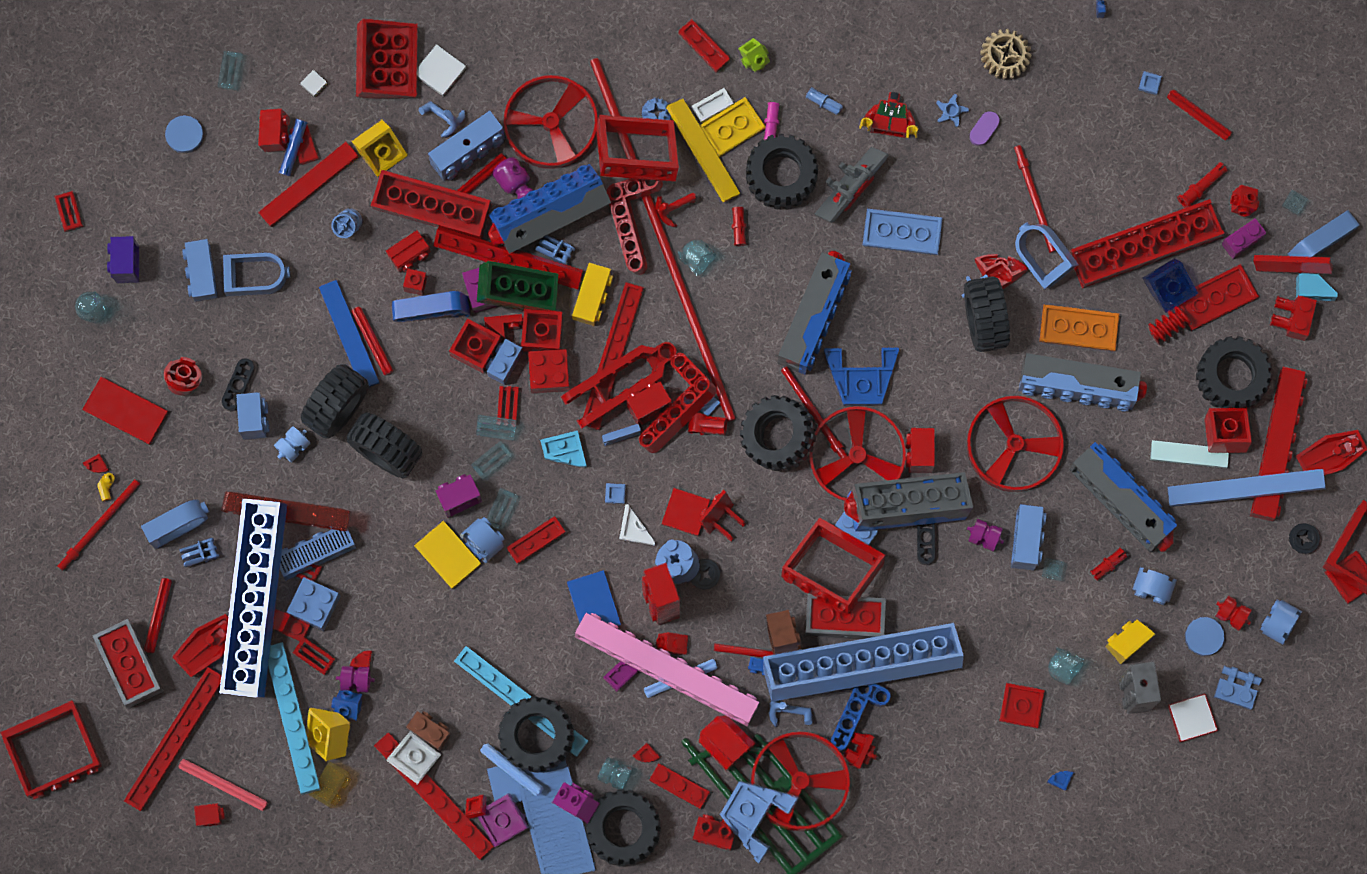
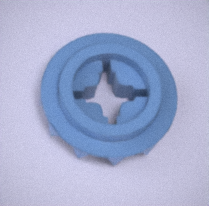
(661, 105)

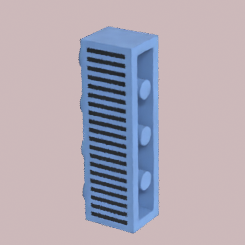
(314, 551)

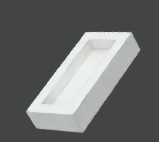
(712, 105)

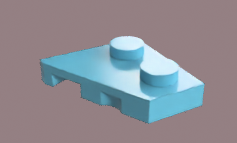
(564, 449)

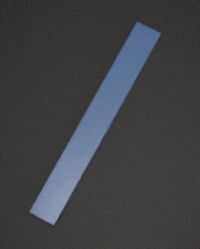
(1246, 487)

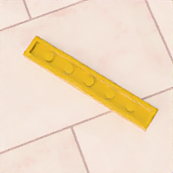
(703, 150)

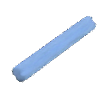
(659, 687)
(515, 772)

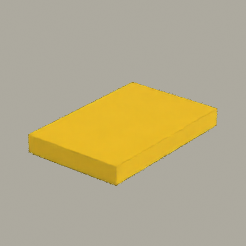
(732, 127)
(447, 554)

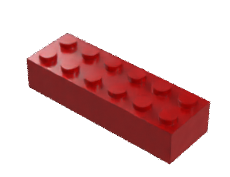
(431, 204)
(660, 594)

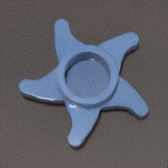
(951, 110)

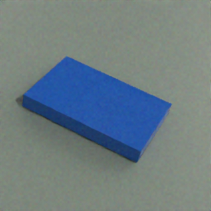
(593, 595)

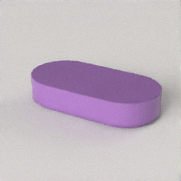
(984, 128)

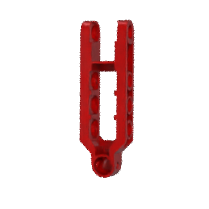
(656, 357)

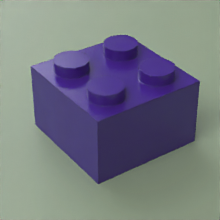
(123, 259)

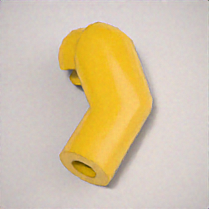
(104, 486)

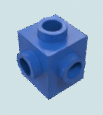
(347, 704)

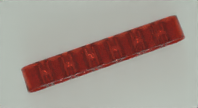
(296, 512)

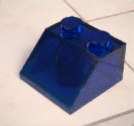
(1170, 285)

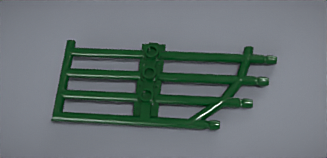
(783, 785)

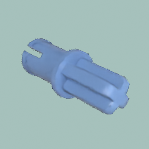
(824, 101)

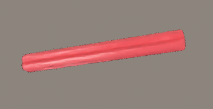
(223, 785)

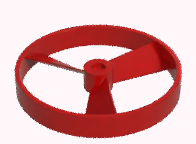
(550, 121)
(1015, 443)
(857, 454)
(800, 781)

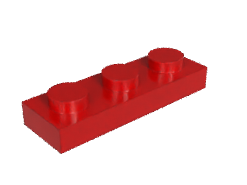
(704, 45)
(536, 540)
(679, 786)

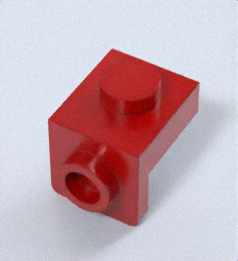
(672, 643)

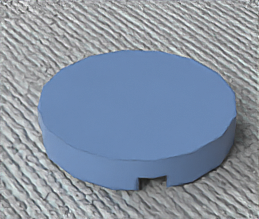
(184, 134)
(1204, 636)

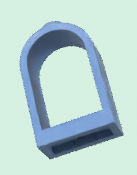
(1060, 271)
(230, 274)
(175, 523)

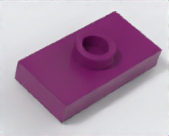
(620, 675)

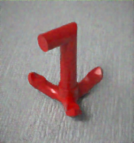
(664, 208)

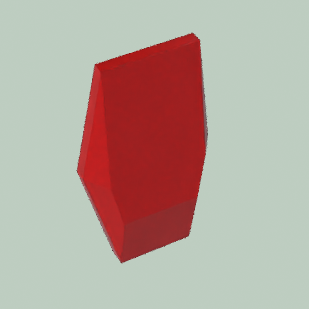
(1332, 452)
(203, 646)

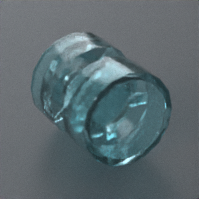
(614, 773)

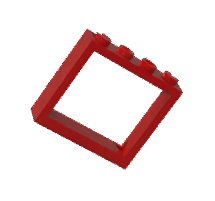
(636, 168)
(844, 541)
(1330, 564)
(38, 721)

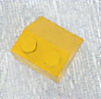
(379, 147)
(1129, 641)
(327, 733)

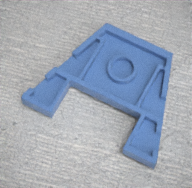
(747, 809)

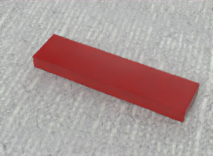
(1293, 264)

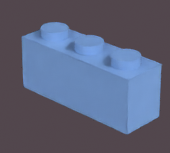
(200, 270)

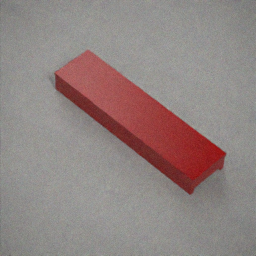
(1146, 243)

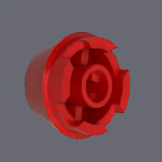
(182, 376)

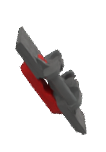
(851, 185)

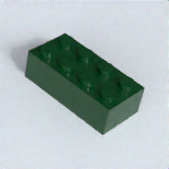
(516, 287)

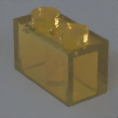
(331, 784)

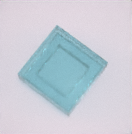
(1294, 202)
(1053, 569)

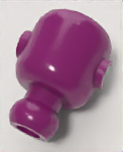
(512, 177)

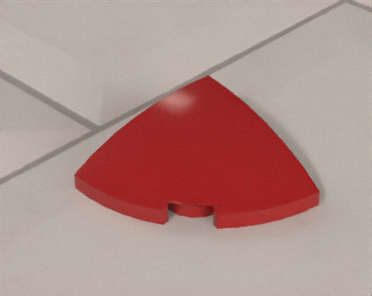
(1004, 269)

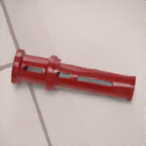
(1196, 190)

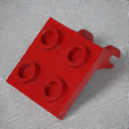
(710, 516)

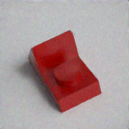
(498, 323)
(289, 625)

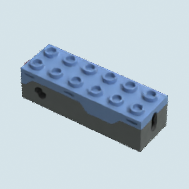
(1081, 382)

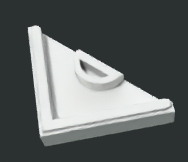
(633, 529)

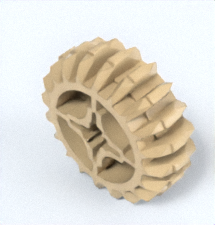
(1022, 61)

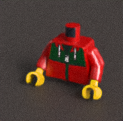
(890, 118)

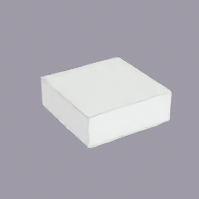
(313, 83)

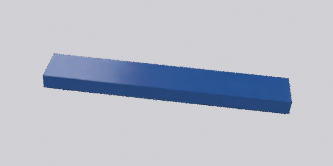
(348, 332)

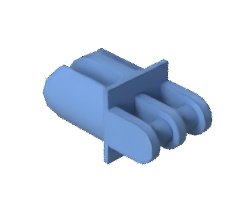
(554, 247)
(199, 552)

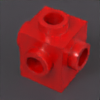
(1244, 200)

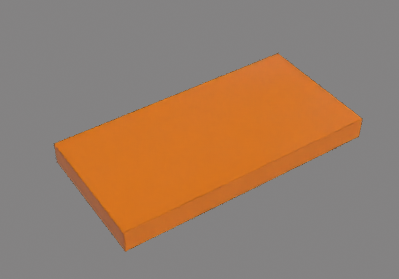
(1079, 327)

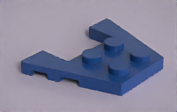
(863, 384)

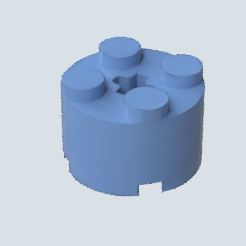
(482, 539)
(679, 551)
(1154, 585)
(1281, 622)

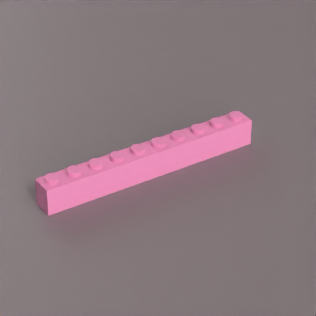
(667, 669)

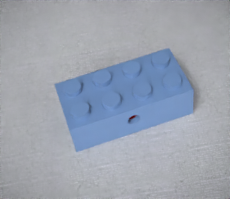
(467, 146)

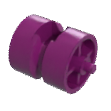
(984, 534)
(354, 678)

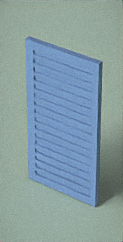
(556, 834)

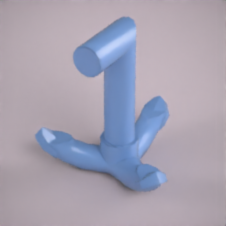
(444, 114)
(783, 707)

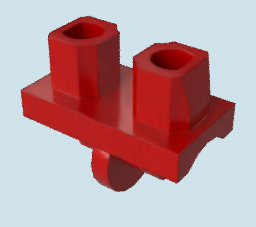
(863, 752)

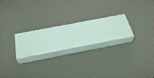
(1187, 454)

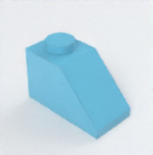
(1314, 287)

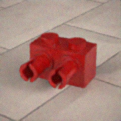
(1301, 316)
(713, 832)

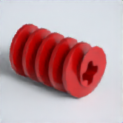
(1168, 324)

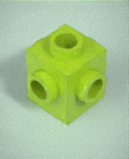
(754, 55)

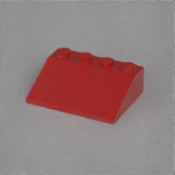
(386, 59)

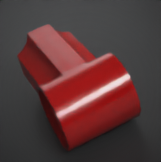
(707, 424)

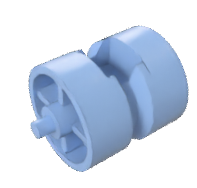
(289, 446)

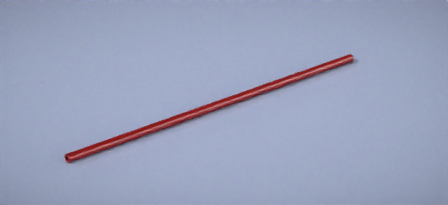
(668, 254)

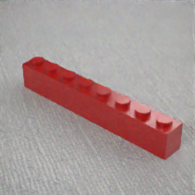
(1280, 437)

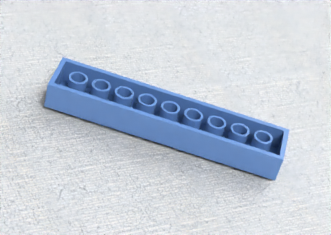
(862, 662)

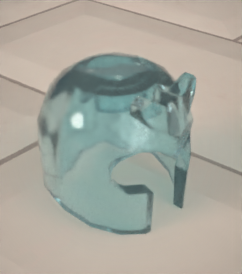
(697, 255)
(91, 307)
(1064, 666)

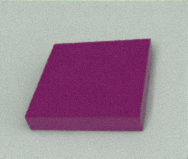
(502, 820)

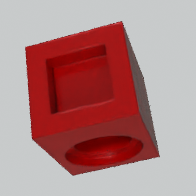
(415, 282)
(209, 815)

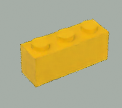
(592, 294)

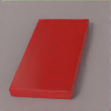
(1219, 297)
(125, 410)

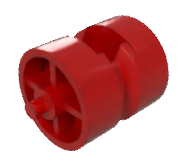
(1236, 615)

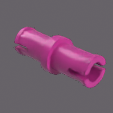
(772, 119)

